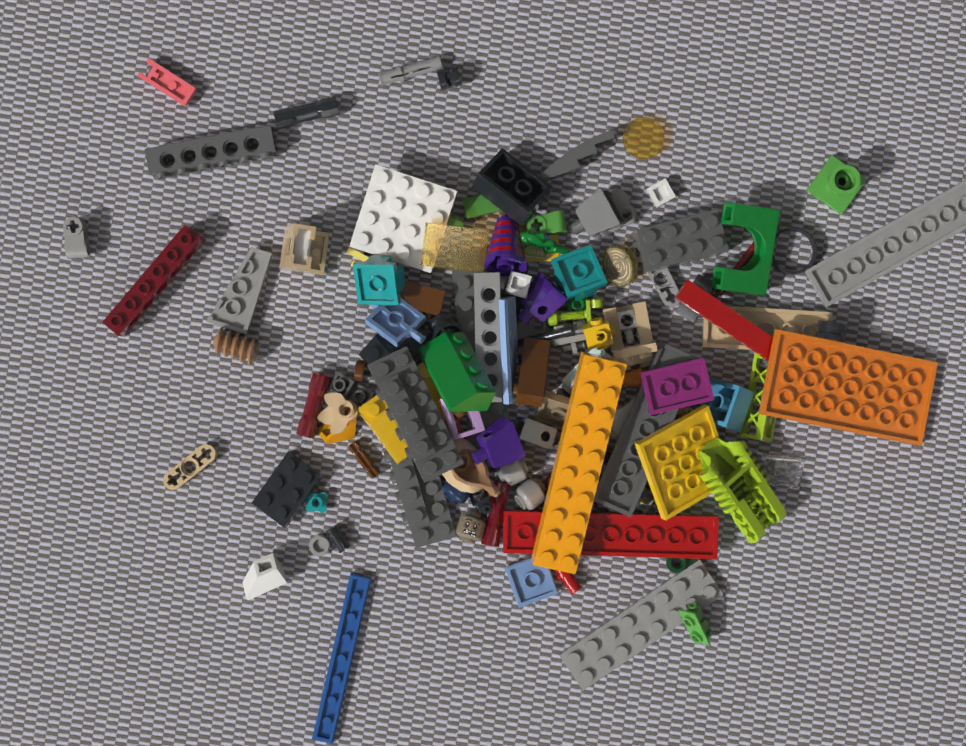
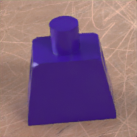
(541, 300)
(499, 444)

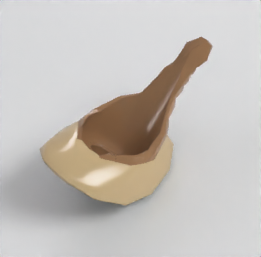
(470, 476)

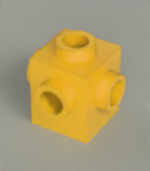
(592, 335)

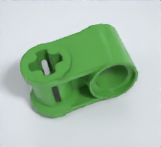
(551, 223)

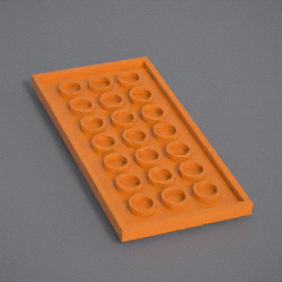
(848, 387)

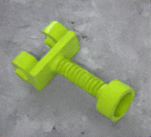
(586, 314)

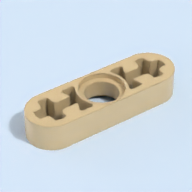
(174, 472)

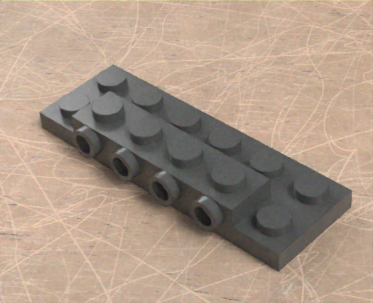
(414, 414)
(423, 503)

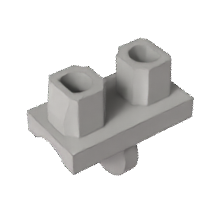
(577, 336)

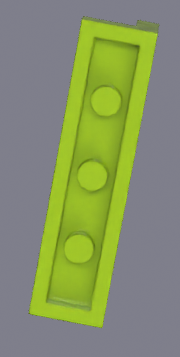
(764, 423)

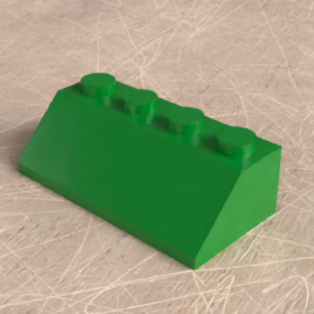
(457, 373)

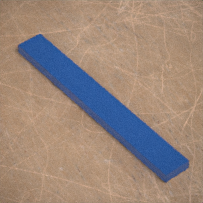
(341, 658)

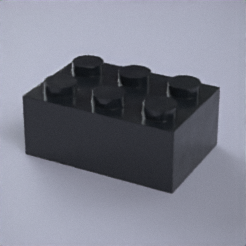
(512, 186)

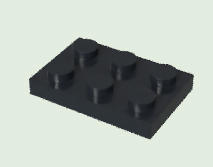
(287, 489)

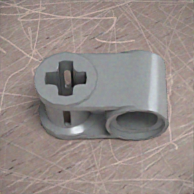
(76, 241)

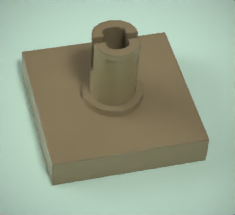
(553, 409)

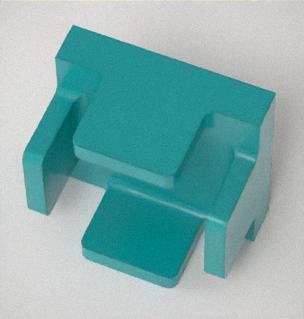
(578, 273)
(378, 281)

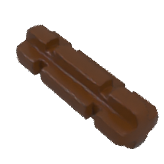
(364, 459)

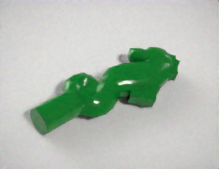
(537, 239)

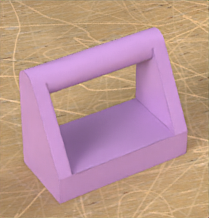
(474, 419)

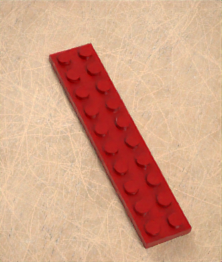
(624, 535)

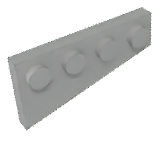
(242, 294)

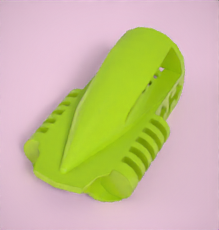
(736, 481)

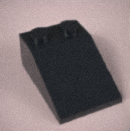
(380, 347)

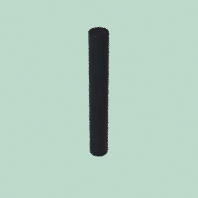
(551, 334)

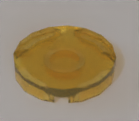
(643, 138)

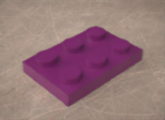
(677, 386)

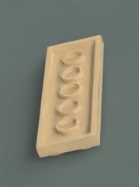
(767, 320)

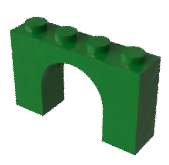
(762, 225)

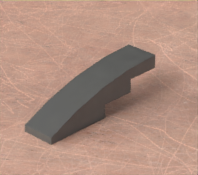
(569, 162)

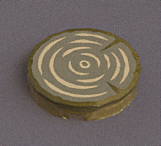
(620, 265)

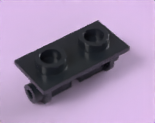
(481, 499)

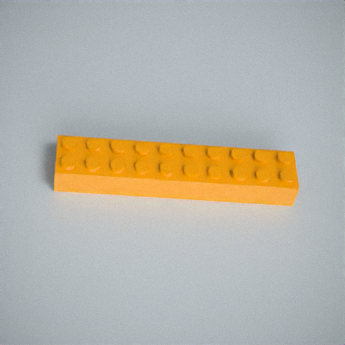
(578, 462)

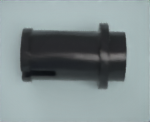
(337, 537)

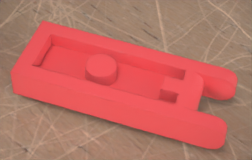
(169, 83)

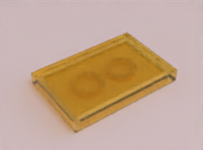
(454, 247)

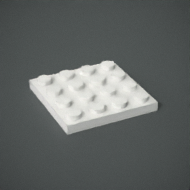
(396, 215)

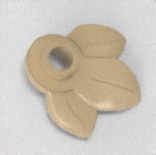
(335, 412)

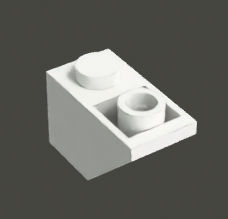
(263, 576)

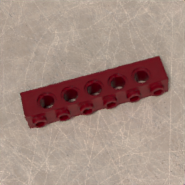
(154, 281)

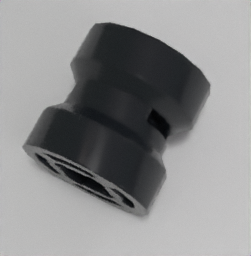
(449, 77)

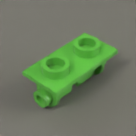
(695, 624)

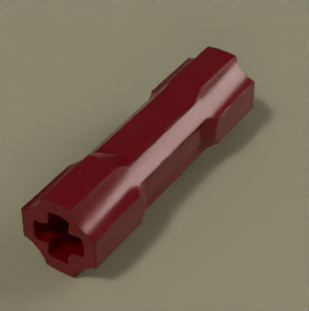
(317, 389)
(495, 519)

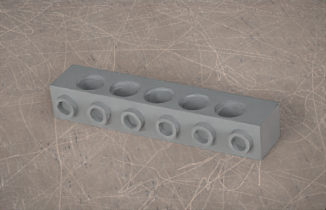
(482, 282)

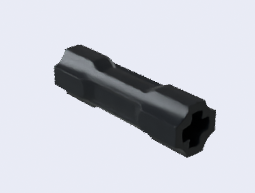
(291, 116)

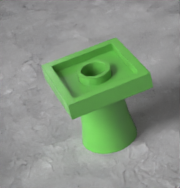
(826, 185)

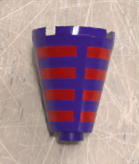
(505, 248)

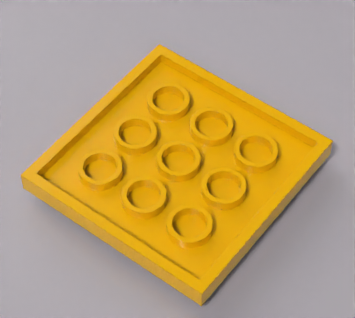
(674, 463)

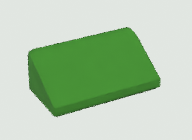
(478, 206)

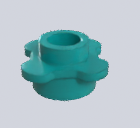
(321, 497)

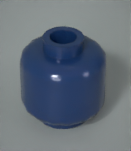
(455, 495)

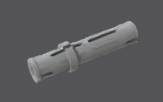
(409, 71)

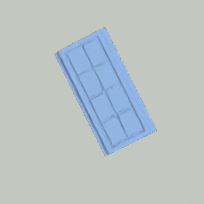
(509, 346)

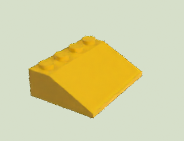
(376, 418)

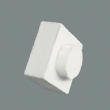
(661, 193)
(518, 284)

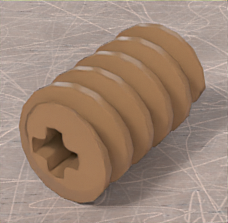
(235, 346)

